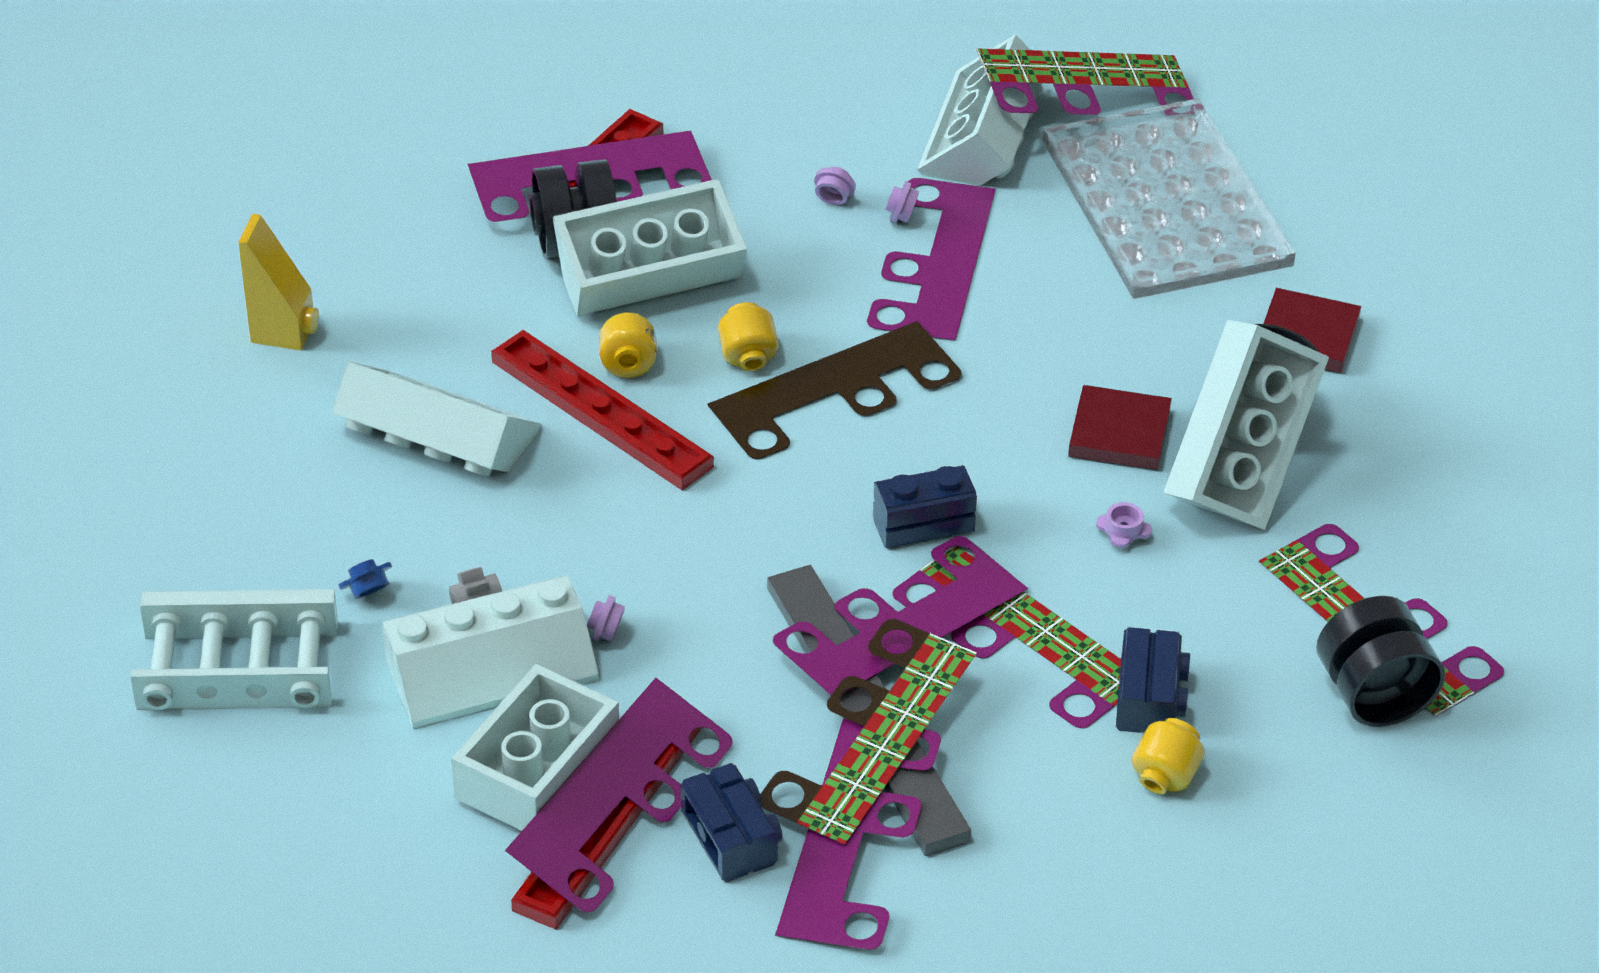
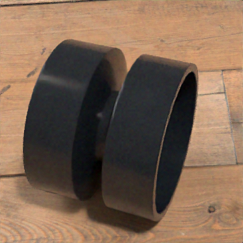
(554, 197)
(1380, 661)

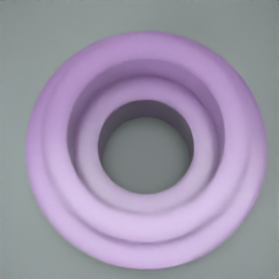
(834, 185)
(902, 202)
(605, 619)

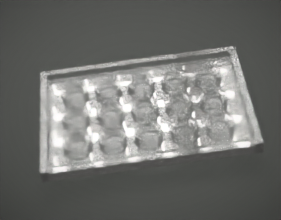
(1167, 198)

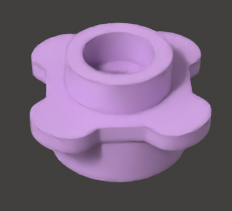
(1124, 524)

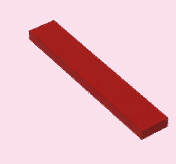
(603, 410)
(544, 904)

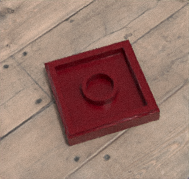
(1320, 320)
(1120, 427)

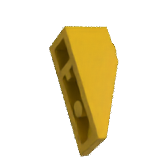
(274, 290)

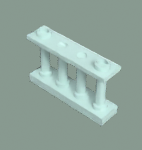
(235, 615)

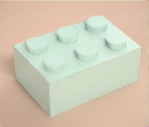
(530, 746)

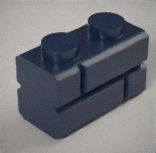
(924, 506)
(1151, 678)
(730, 821)

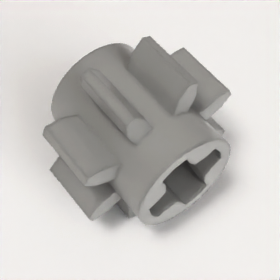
(473, 585)

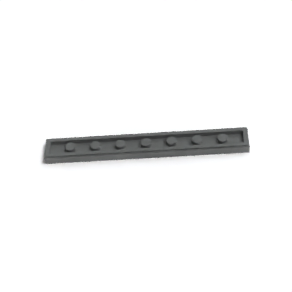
(940, 822)

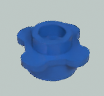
(366, 578)

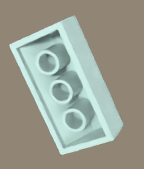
(973, 133)
(649, 247)
(433, 418)
(1246, 424)
(481, 648)

